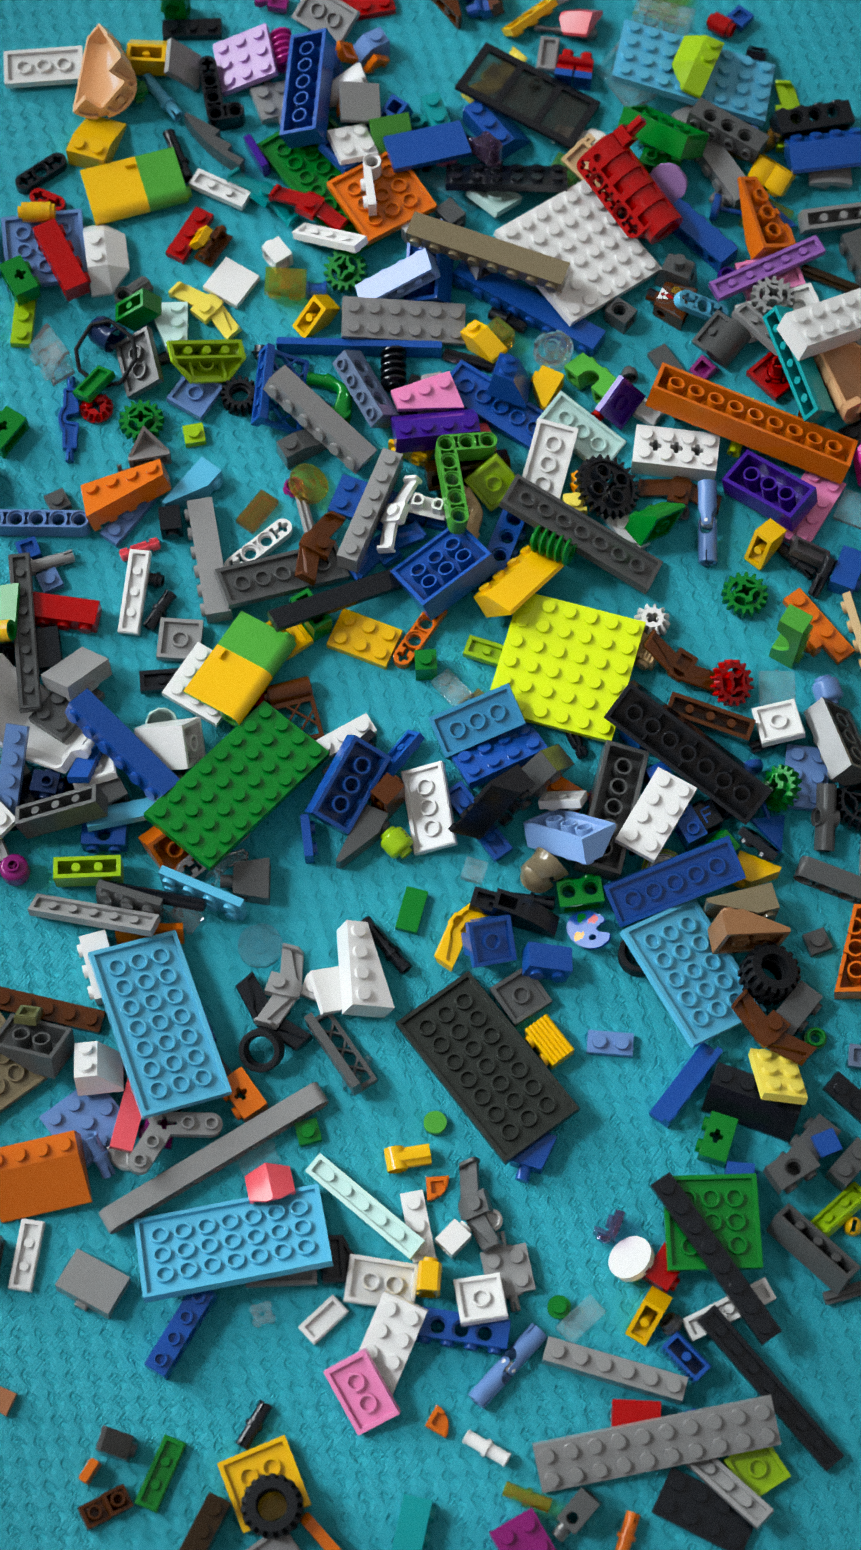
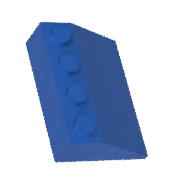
(445, 571)

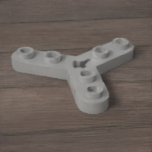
(155, 1138)

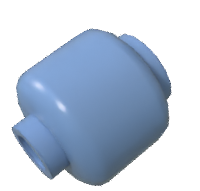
(828, 688)

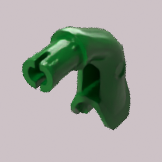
(343, 402)

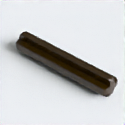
(828, 279)

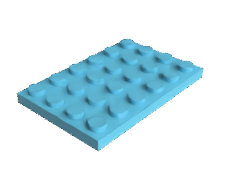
(685, 973)

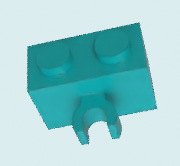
(432, 111)

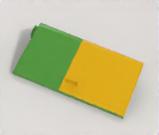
(135, 186)
(240, 667)

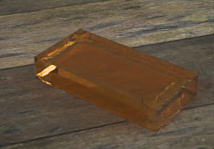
(257, 511)

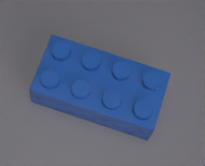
(347, 784)

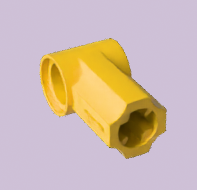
(401, 1158)

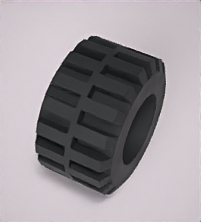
(779, 963)
(257, 1490)

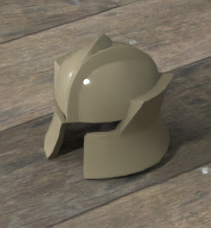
(541, 870)

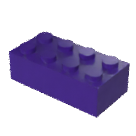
(770, 490)

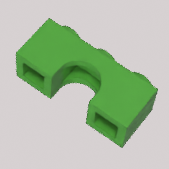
(586, 371)

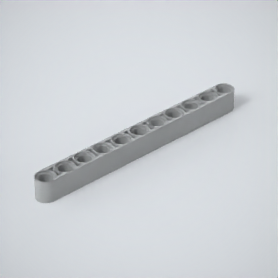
(212, 1158)

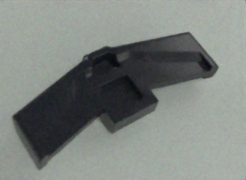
(256, 1000)

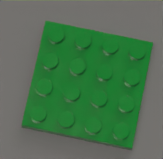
(730, 1211)

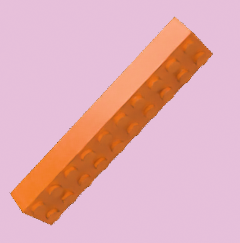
(751, 423)

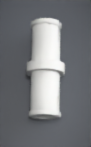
(486, 1448)

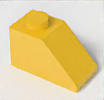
(316, 315)
(482, 341)
(546, 385)
(764, 543)
(756, 871)
(648, 1315)

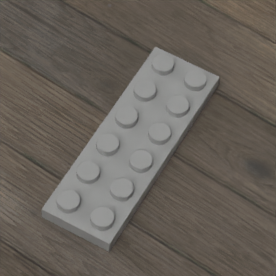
(402, 320)

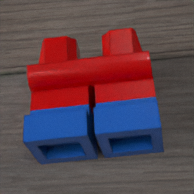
(580, 67)

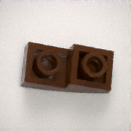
(105, 1507)

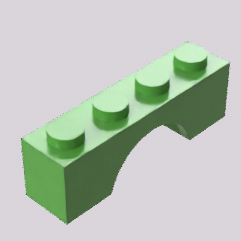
(793, 638)

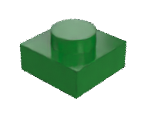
(308, 1132)

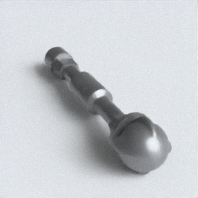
(558, 30)

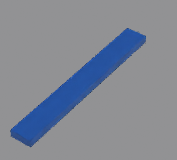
(368, 347)

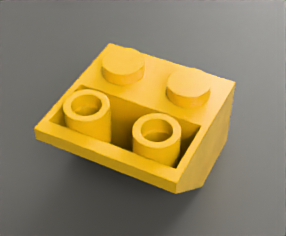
(147, 56)

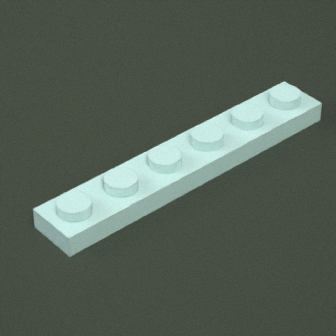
(365, 1206)

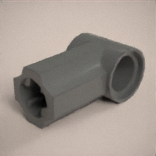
(124, 291)

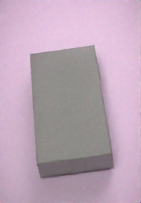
(548, 54)

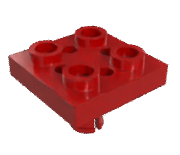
(769, 369)

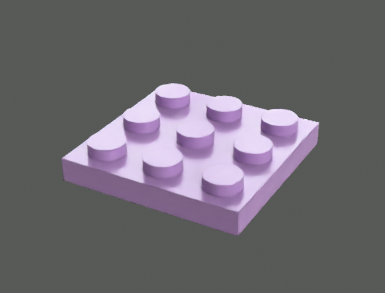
(245, 59)

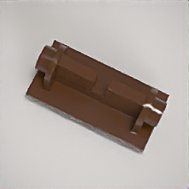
(214, 247)

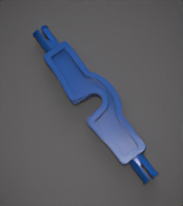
(69, 429)

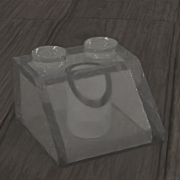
(51, 356)

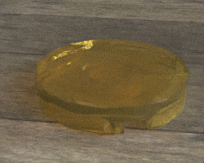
(308, 483)

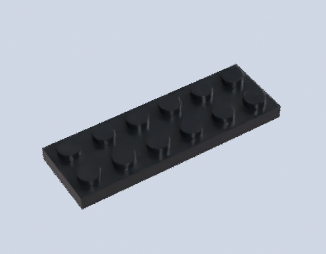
(506, 178)

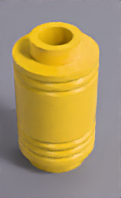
(36, 212)

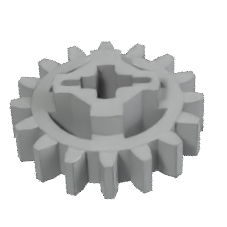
(772, 294)

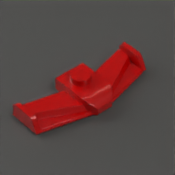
(309, 206)

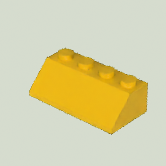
(516, 583)

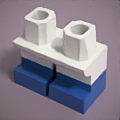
(426, 507)

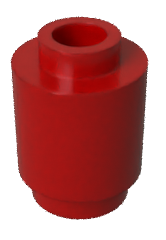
(721, 25)

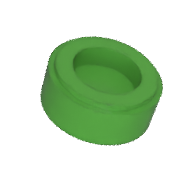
(435, 1123)

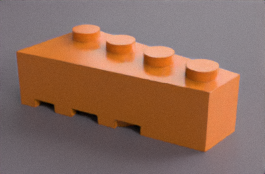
(123, 491)
(849, 975)

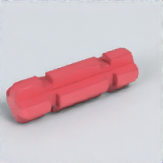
(153, 544)

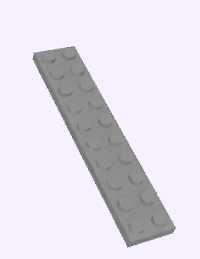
(656, 1443)

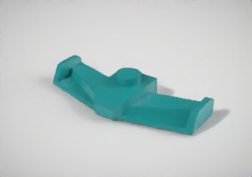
(260, 194)

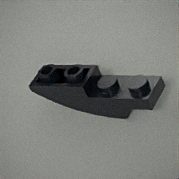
(523, 912)

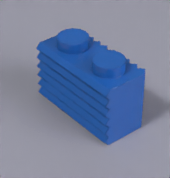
(685, 1358)

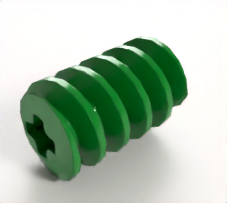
(551, 546)

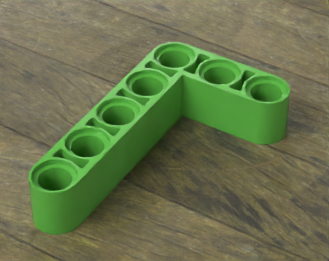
(451, 456)

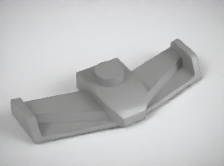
(283, 987)

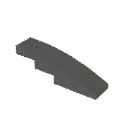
(210, 140)

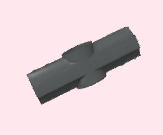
(825, 817)

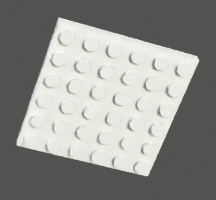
(585, 234)

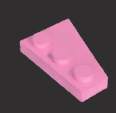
(428, 394)

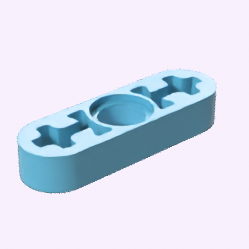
(692, 307)

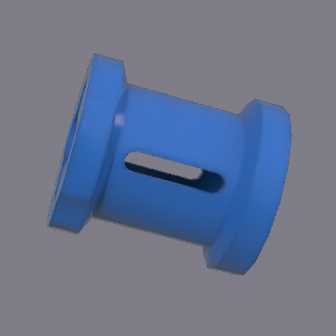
(315, 289)

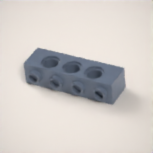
(365, 388)

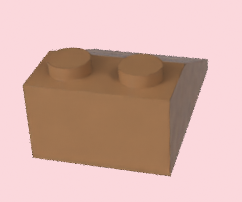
(742, 930)

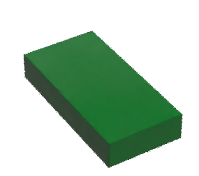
(93, 384)
(411, 910)

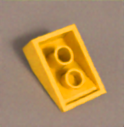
(95, 142)

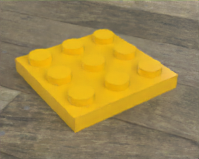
(250, 1465)

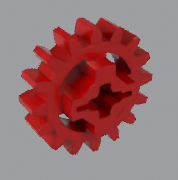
(731, 682)

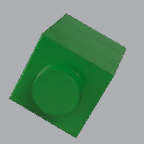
(425, 664)

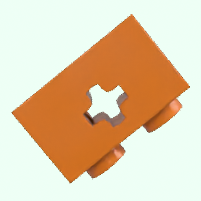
(254, 1102)

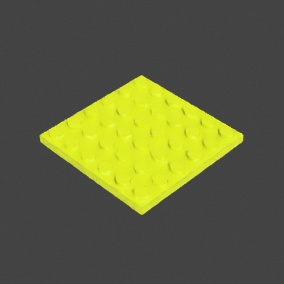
(568, 664)

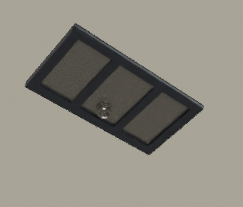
(528, 96)

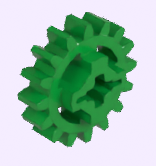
(349, 277)
(150, 416)
(742, 597)
(786, 787)

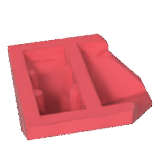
(579, 21)
(269, 1183)

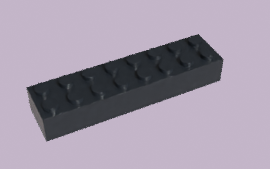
(689, 752)

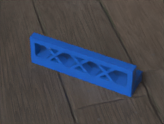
(685, 1084)

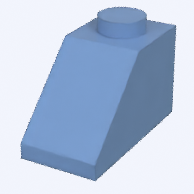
(371, 43)

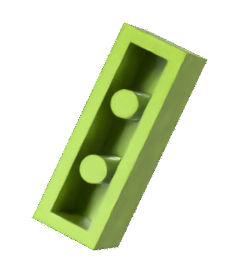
(87, 870)

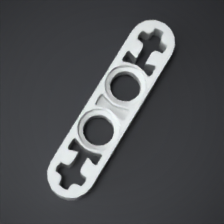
(256, 546)

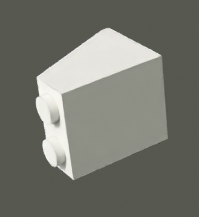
(174, 742)

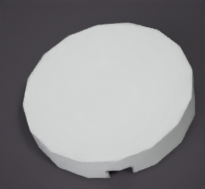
(631, 1258)

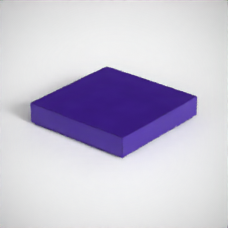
(620, 402)

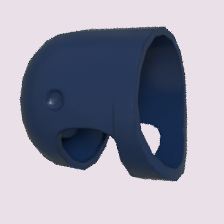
(102, 333)

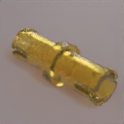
(527, 1497)

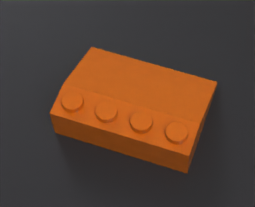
(43, 1176)

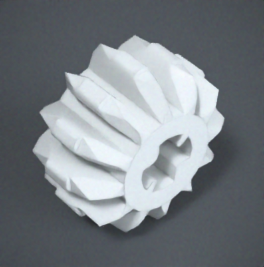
(654, 619)

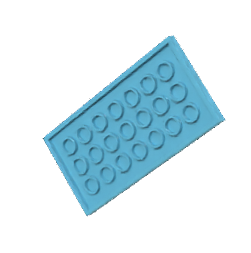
(735, 85)
(159, 1024)
(231, 1244)

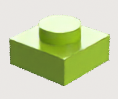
(194, 435)

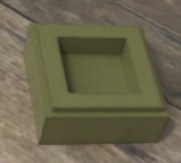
(28, 1015)

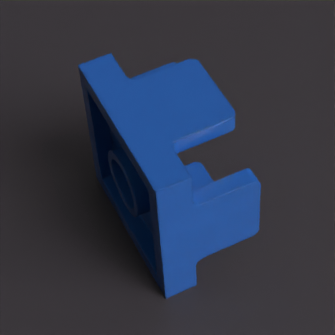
(489, 940)

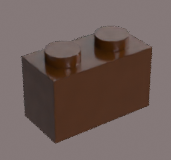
(388, 794)

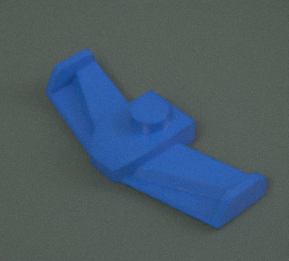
(405, 536)

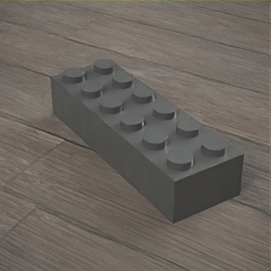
(613, 799)

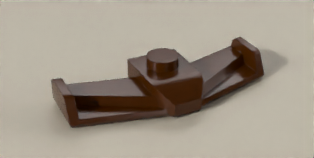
(676, 490)
(316, 545)
(679, 664)
(771, 1030)

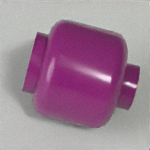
(14, 869)

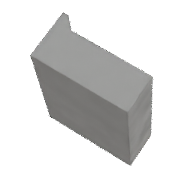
(77, 673)
(92, 1284)

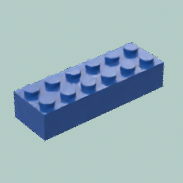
(307, 88)

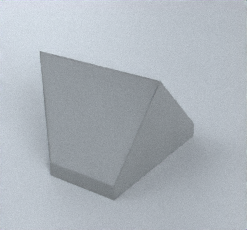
(146, 448)

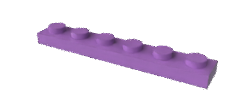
(769, 266)

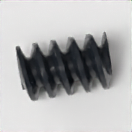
(393, 367)

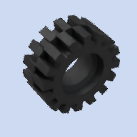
(235, 386)

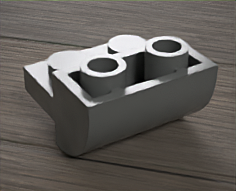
(722, 338)

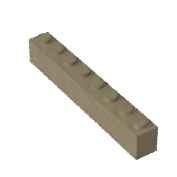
(487, 252)

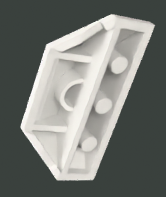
(105, 258)

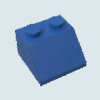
(510, 381)

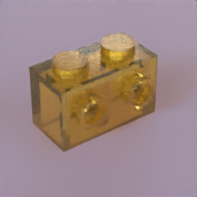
(285, 282)

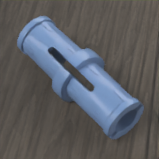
(99, 1154)

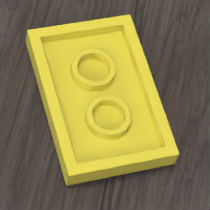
(777, 1077)

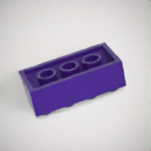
(422, 430)

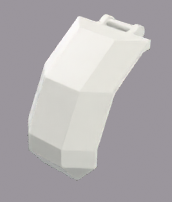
(41, 746)

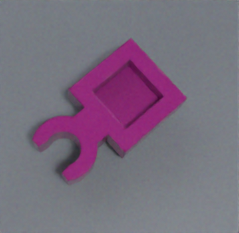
(278, 6)

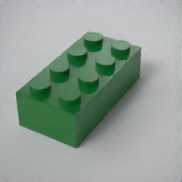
(666, 133)

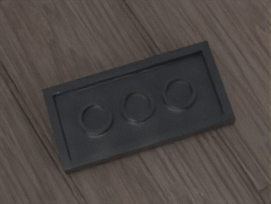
(701, 1512)

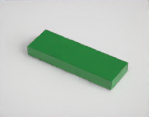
(160, 1473)

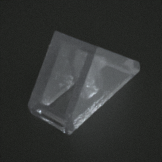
(188, 917)

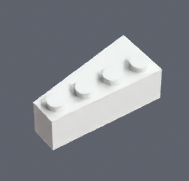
(361, 974)

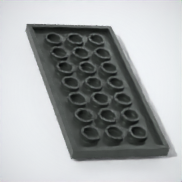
(487, 1067)

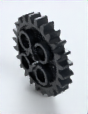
(593, 484)

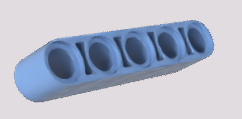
(47, 527)

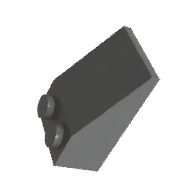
(37, 1048)

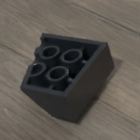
(495, 804)

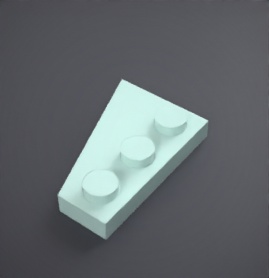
(173, 322)

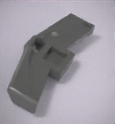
(476, 1205)

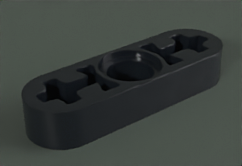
(42, 165)

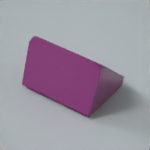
(704, 368)

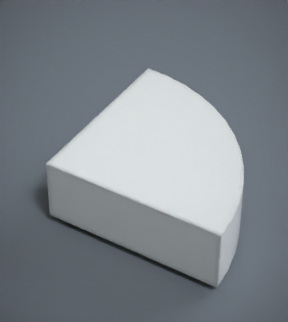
(119, 1158)

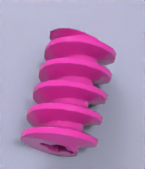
(280, 41)

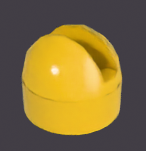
(848, 1224)

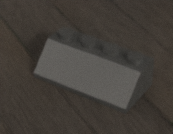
(837, 740)

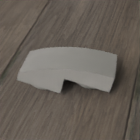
(835, 177)

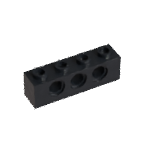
(839, 110)

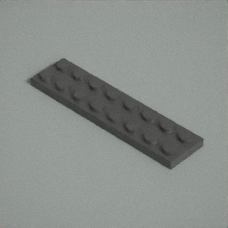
(593, 539)

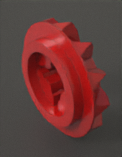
(92, 415)

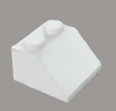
(97, 1069)

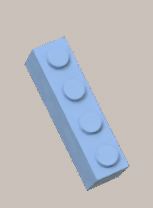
(401, 278)

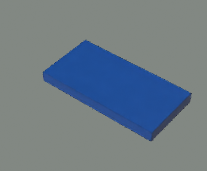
(427, 146)

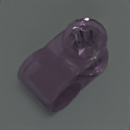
(487, 148)

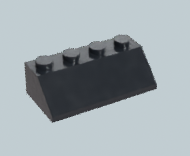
(737, 1096)

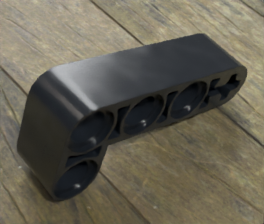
(218, 114)

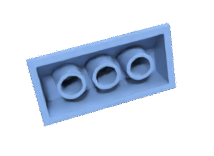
(569, 835)

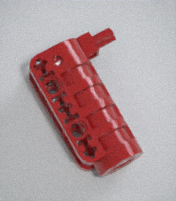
(629, 185)

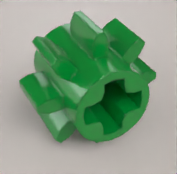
(141, 92)

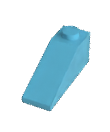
(196, 484)

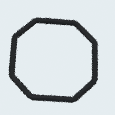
(123, 331)

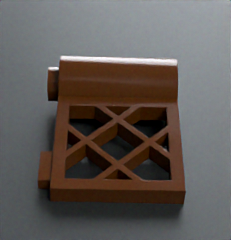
(294, 693)

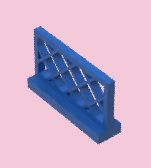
(262, 401)

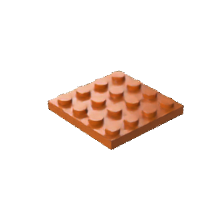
(395, 196)

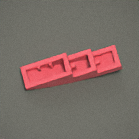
(126, 1123)

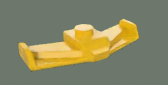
(451, 942)

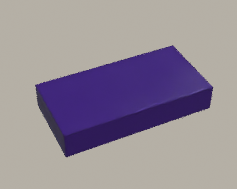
(257, 155)

